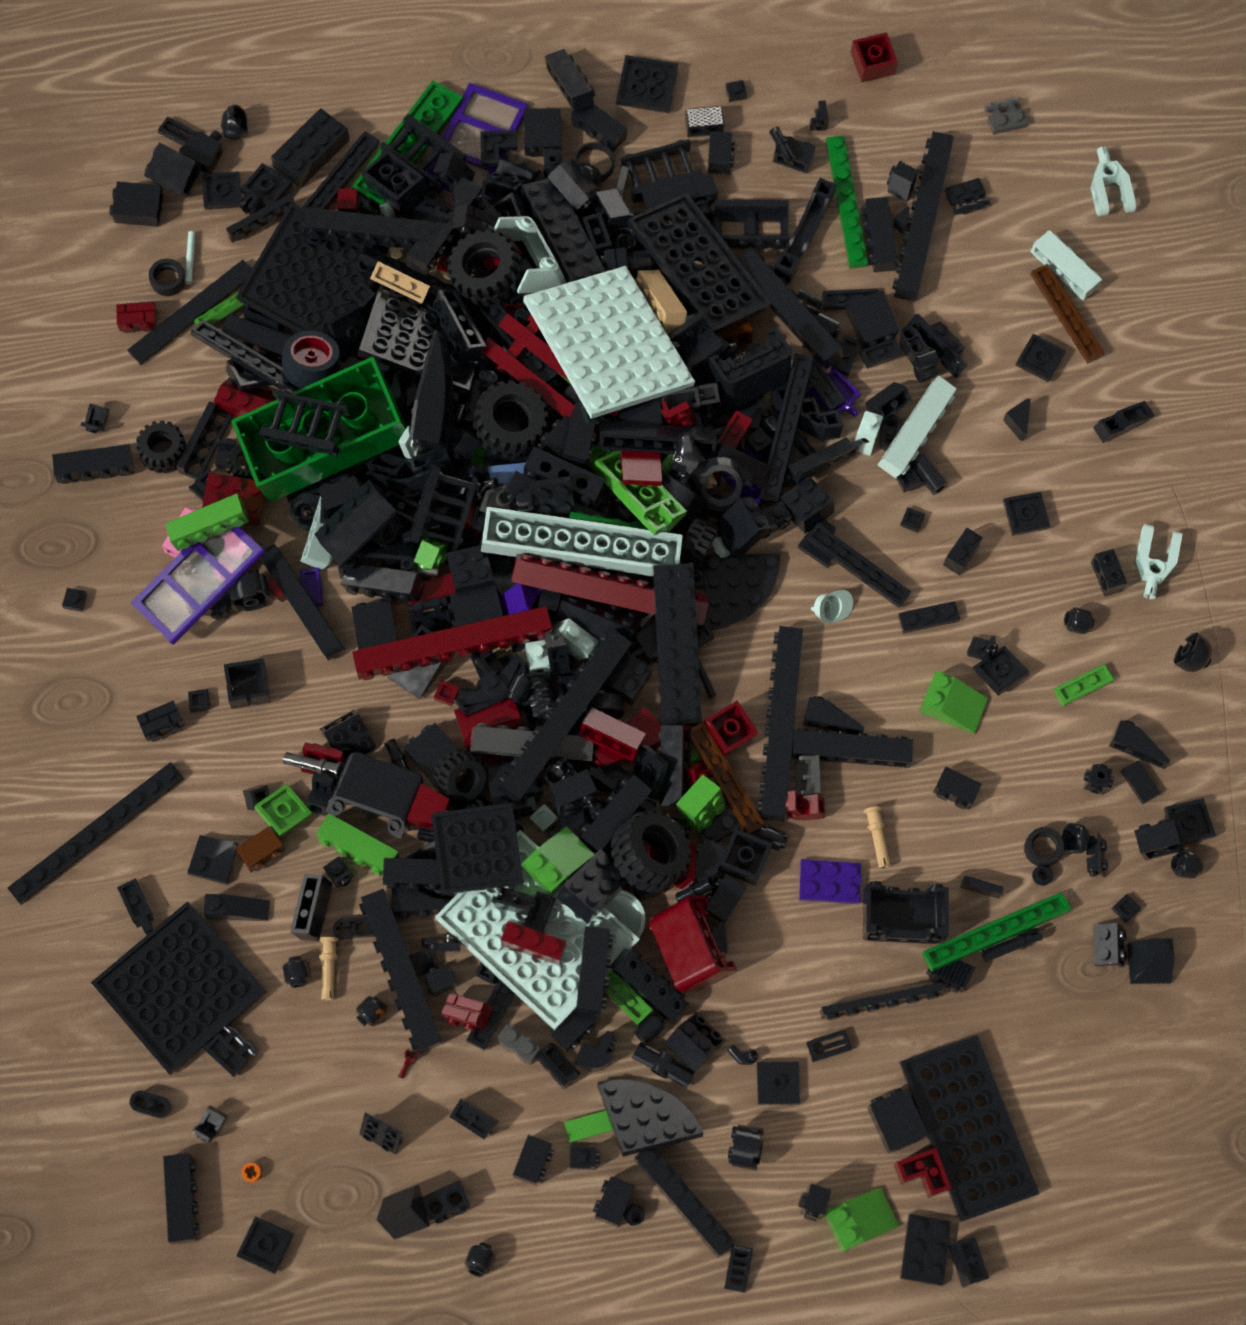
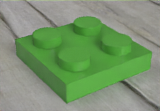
(283, 810)

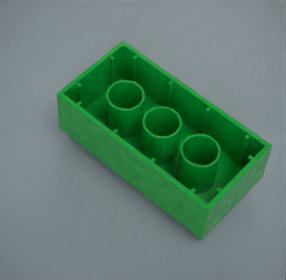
(370, 430)

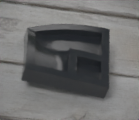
(213, 859)

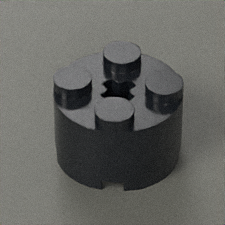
(250, 592)
(746, 1148)

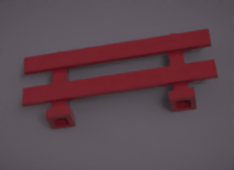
(508, 362)

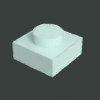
(720, 548)
(543, 818)

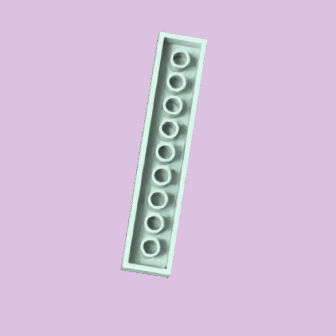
(578, 541)

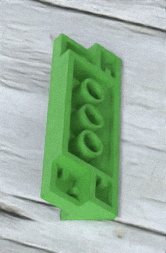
(650, 504)

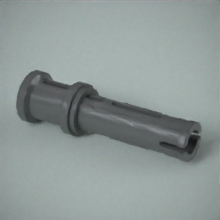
(316, 765)

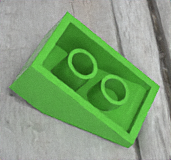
(953, 702)
(557, 861)
(861, 1219)

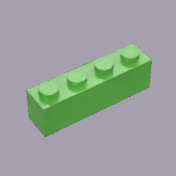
(207, 522)
(355, 844)

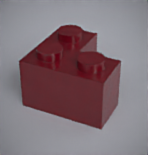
(928, 1168)

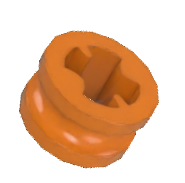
(257, 1169)

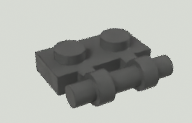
(1006, 121)

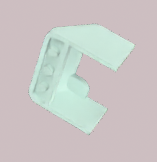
(548, 271)

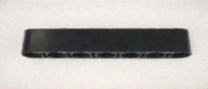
(301, 602)

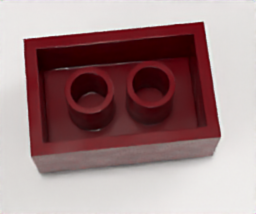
(223, 486)

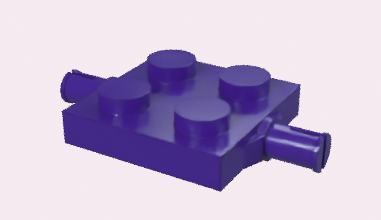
(846, 388)

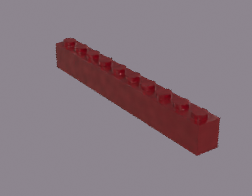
(592, 585)
(452, 643)

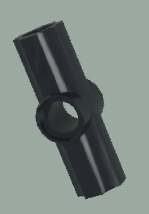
(663, 1064)

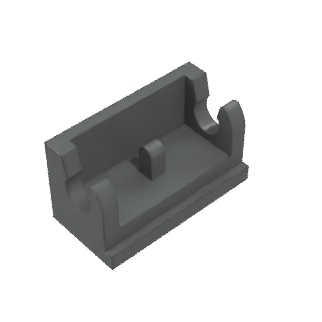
(808, 775)

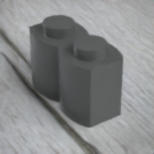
(513, 1041)

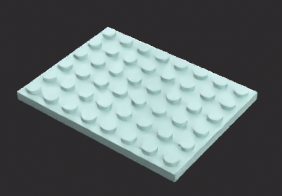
(608, 341)
(540, 984)

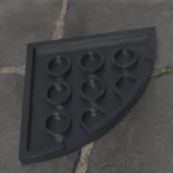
(737, 586)
(646, 1116)

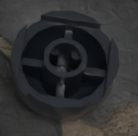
(1194, 654)

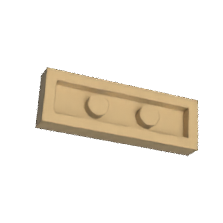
(400, 282)

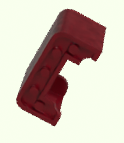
(689, 945)

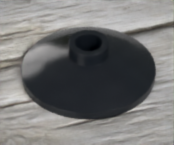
(301, 503)

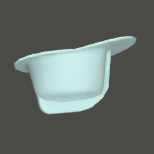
(833, 606)

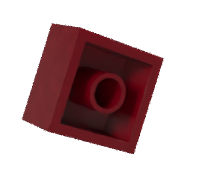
(874, 57)
(731, 728)

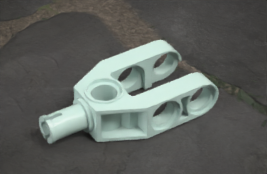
(1117, 176)
(1145, 564)

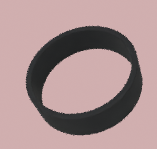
(597, 146)

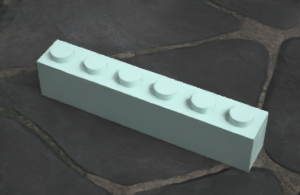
(917, 426)

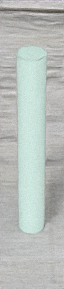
(190, 257)

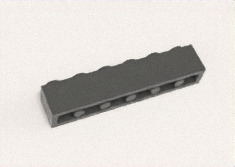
(509, 742)

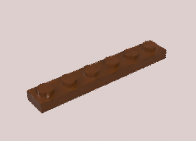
(1067, 313)
(725, 779)

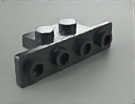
(943, 342)

